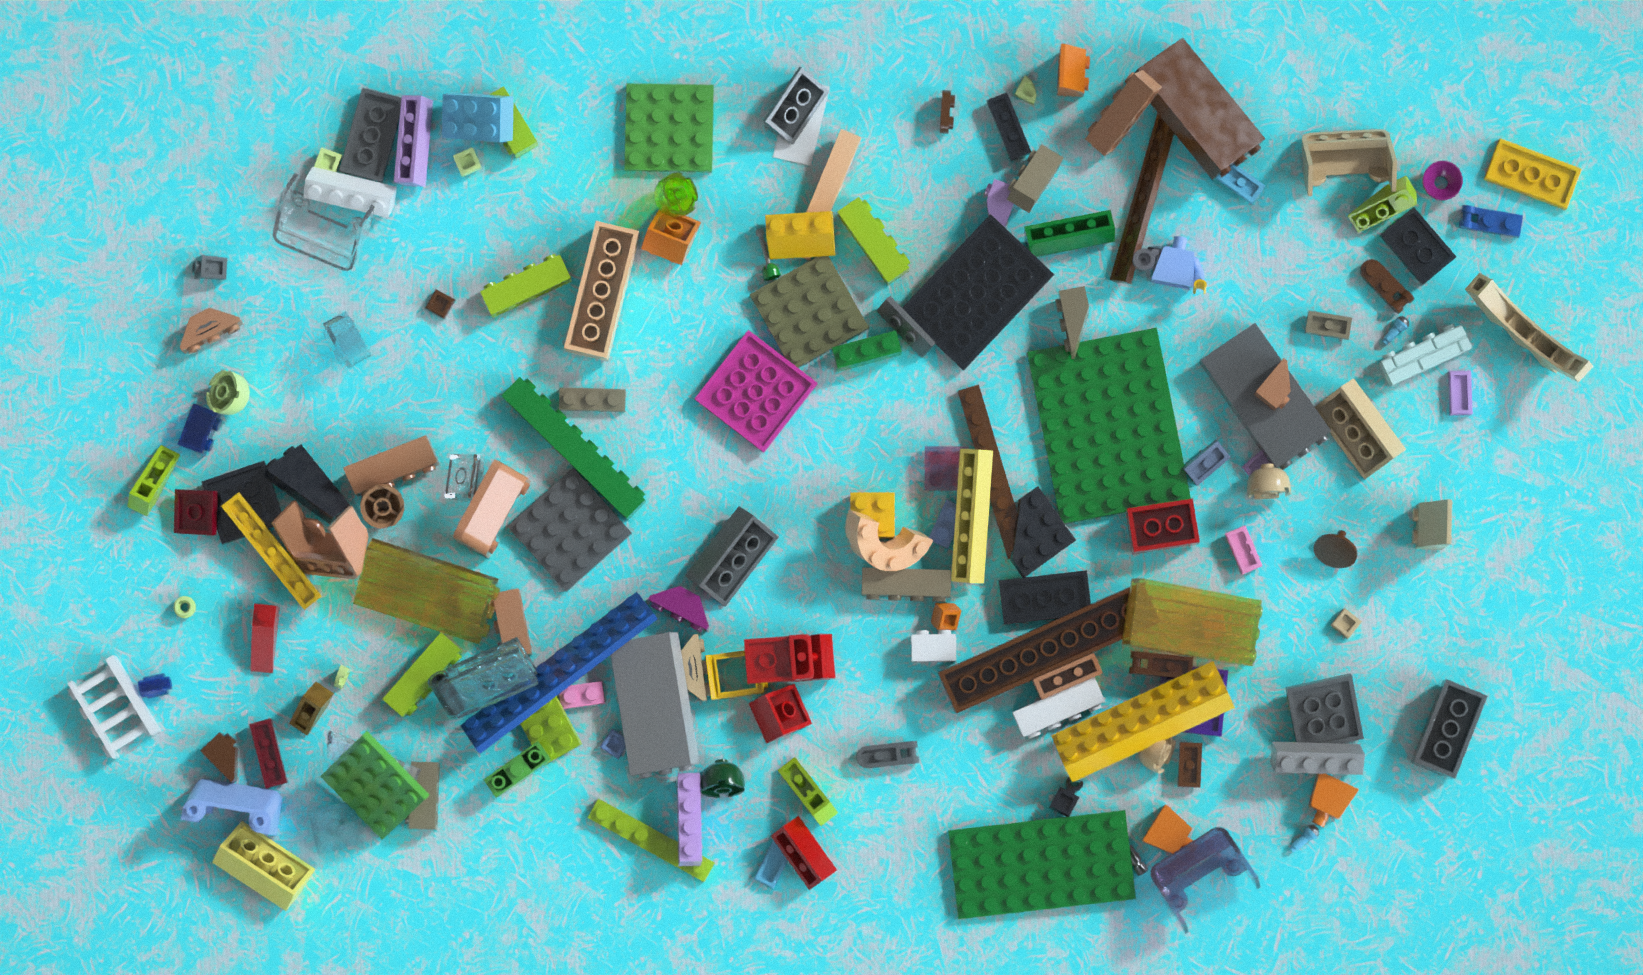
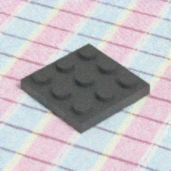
(1325, 711)

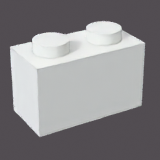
(933, 647)

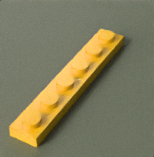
(271, 551)

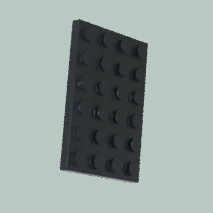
(977, 292)

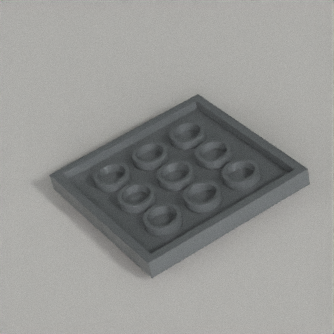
(569, 530)

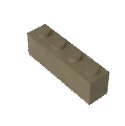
(906, 583)

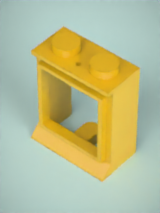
(714, 679)

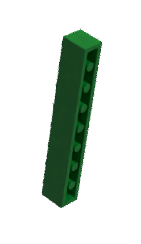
(574, 448)

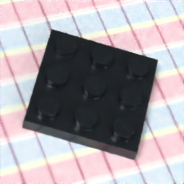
(255, 490)

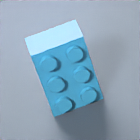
(477, 117)

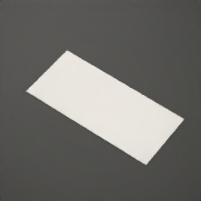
(804, 147)

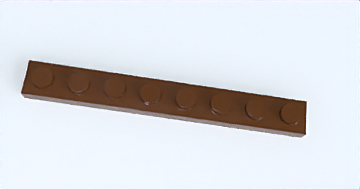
(1143, 201)
(984, 439)

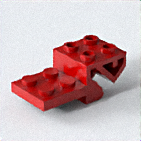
(789, 658)

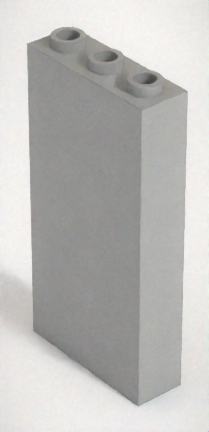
(654, 705)

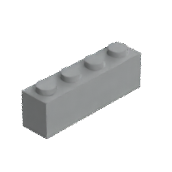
(1317, 758)

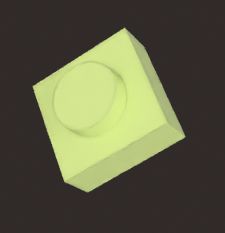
(328, 160)
(467, 162)

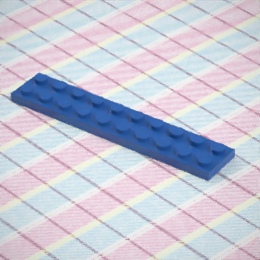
(561, 671)

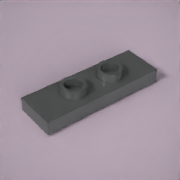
(906, 326)

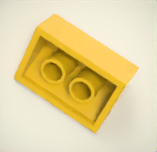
(800, 235)

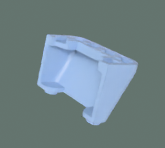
(261, 803)

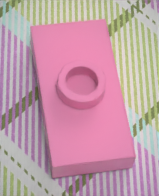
(1243, 550)

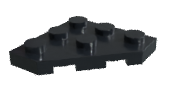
(1037, 533)

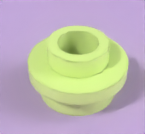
(179, 602)

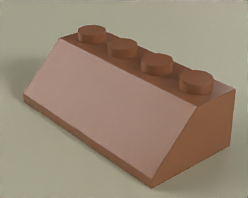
(392, 465)

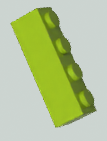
(873, 240)
(525, 286)
(414, 682)

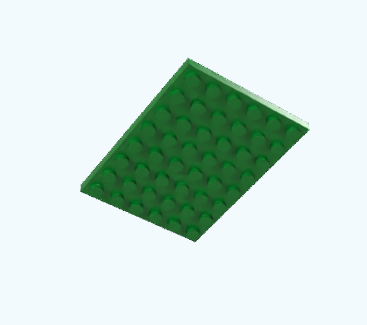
(1108, 425)

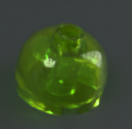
(675, 195)

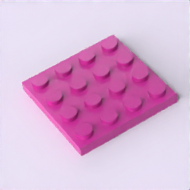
(756, 391)

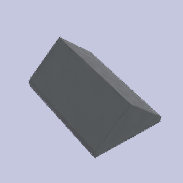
(795, 106)

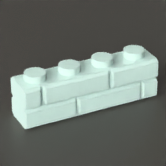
(1425, 355)

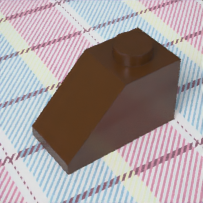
(223, 755)

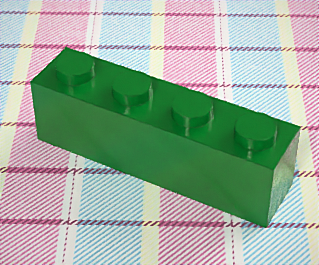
(1070, 233)

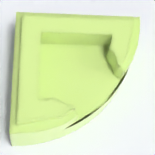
(1026, 91)
(341, 677)

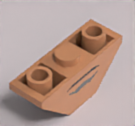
(208, 327)

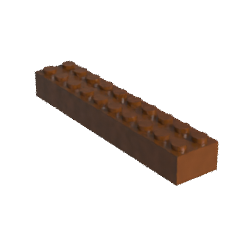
(1036, 652)

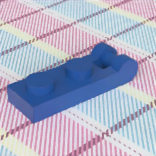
(1491, 221)

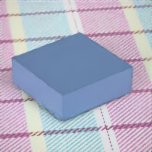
(614, 744)

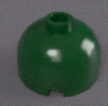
(722, 778)

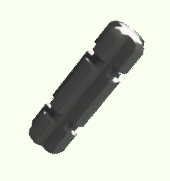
(1139, 867)

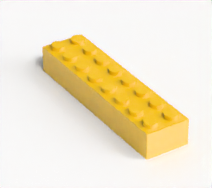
(1142, 721)

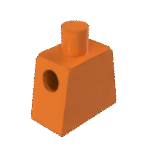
(1330, 798)
(1168, 831)

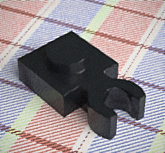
(1066, 799)

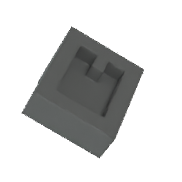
(210, 267)

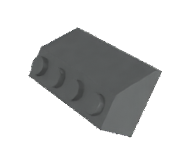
(732, 556)

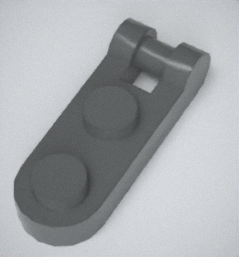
(887, 755)

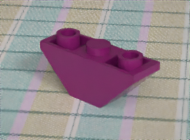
(682, 605)

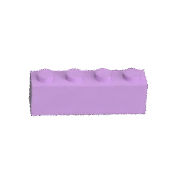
(413, 141)
(689, 819)

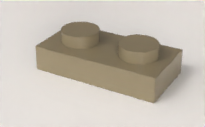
(1328, 325)

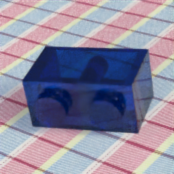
(200, 429)

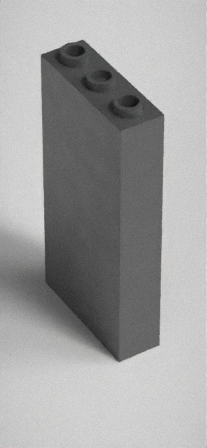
(1238, 372)

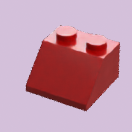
(780, 713)

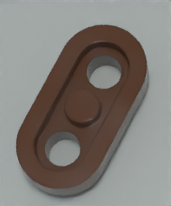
(946, 120)

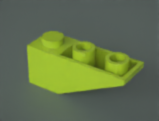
(1384, 205)

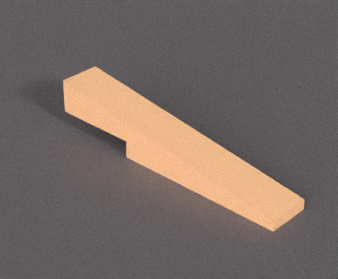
(834, 173)

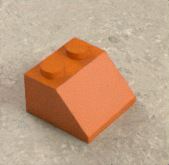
(1072, 71)
(670, 237)

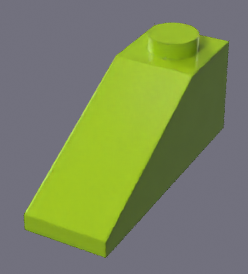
(152, 481)
(808, 791)

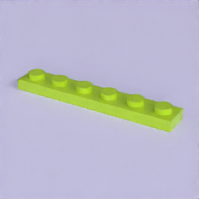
(645, 837)

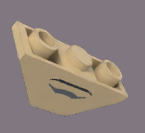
(695, 668)

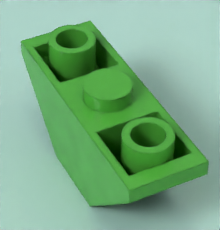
(517, 769)

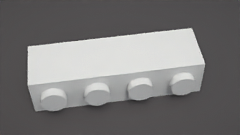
(349, 191)
(1058, 707)

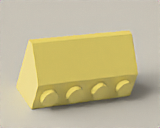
(263, 865)

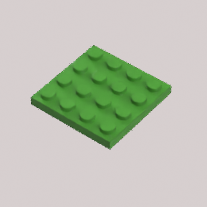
(669, 127)
(374, 785)

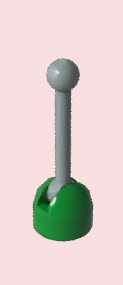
(770, 270)

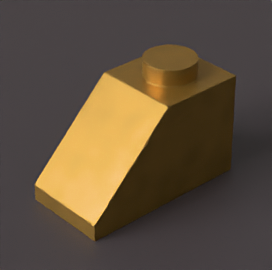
(311, 708)

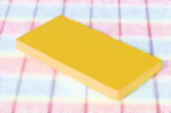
(1532, 174)

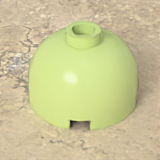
(227, 393)

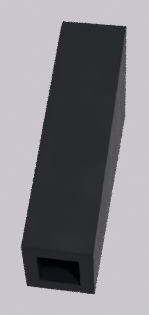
(306, 483)

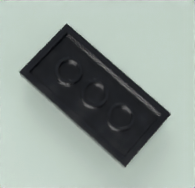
(1043, 596)

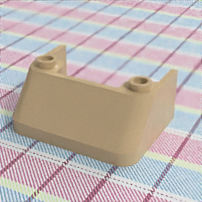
(1348, 153)

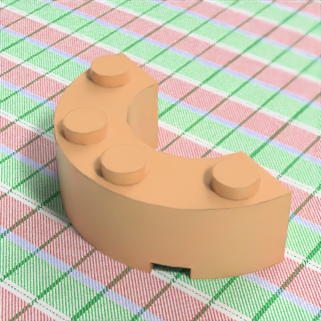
(890, 555)

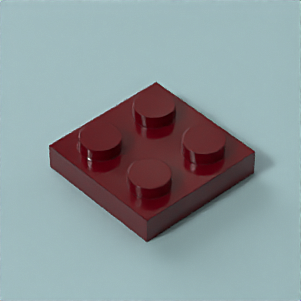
(195, 512)

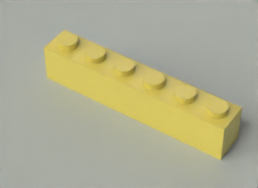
(971, 516)

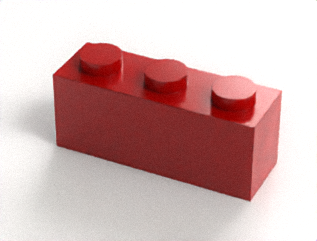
(803, 853)

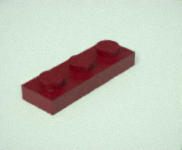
(268, 753)

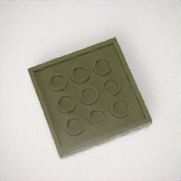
(809, 311)

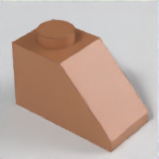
(1276, 387)

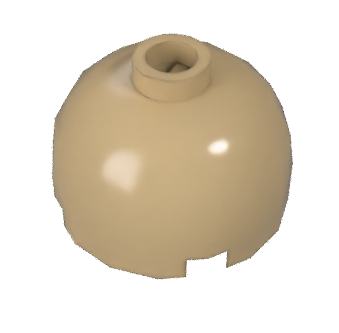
(1268, 483)
(1157, 755)

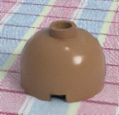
(382, 506)

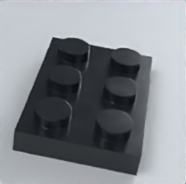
(1418, 246)

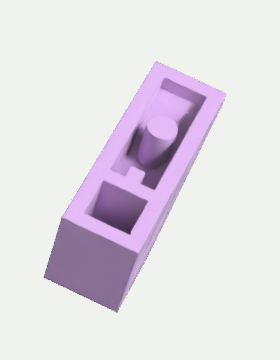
(997, 201)

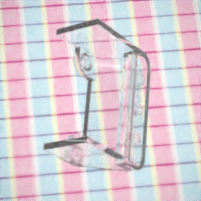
(316, 234)

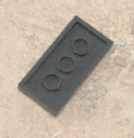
(371, 135)

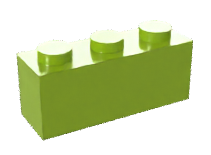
(523, 138)

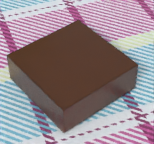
(440, 304)

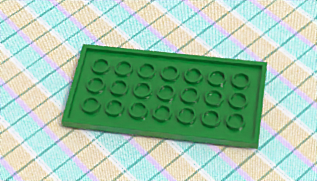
(1041, 864)

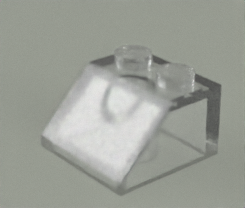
(464, 476)

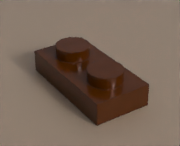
(1189, 764)

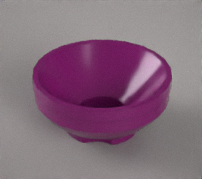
(1450, 173)

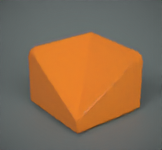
(946, 616)

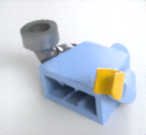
(1174, 265)

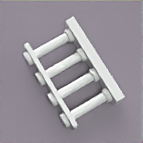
(125, 688)

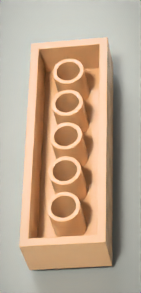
(602, 291)

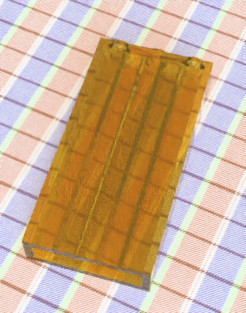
(426, 591)
(1192, 622)

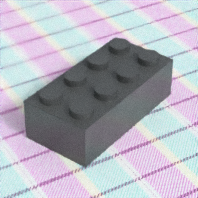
(1449, 729)

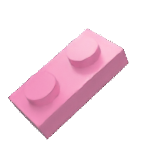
(582, 695)

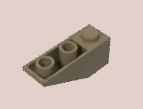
(1075, 312)

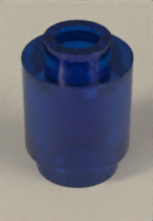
(155, 686)

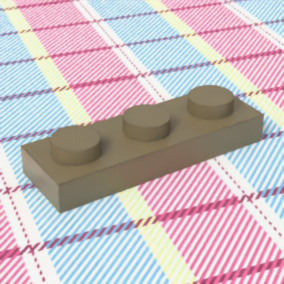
(592, 399)

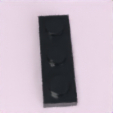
(1009, 126)

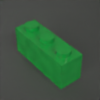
(867, 351)

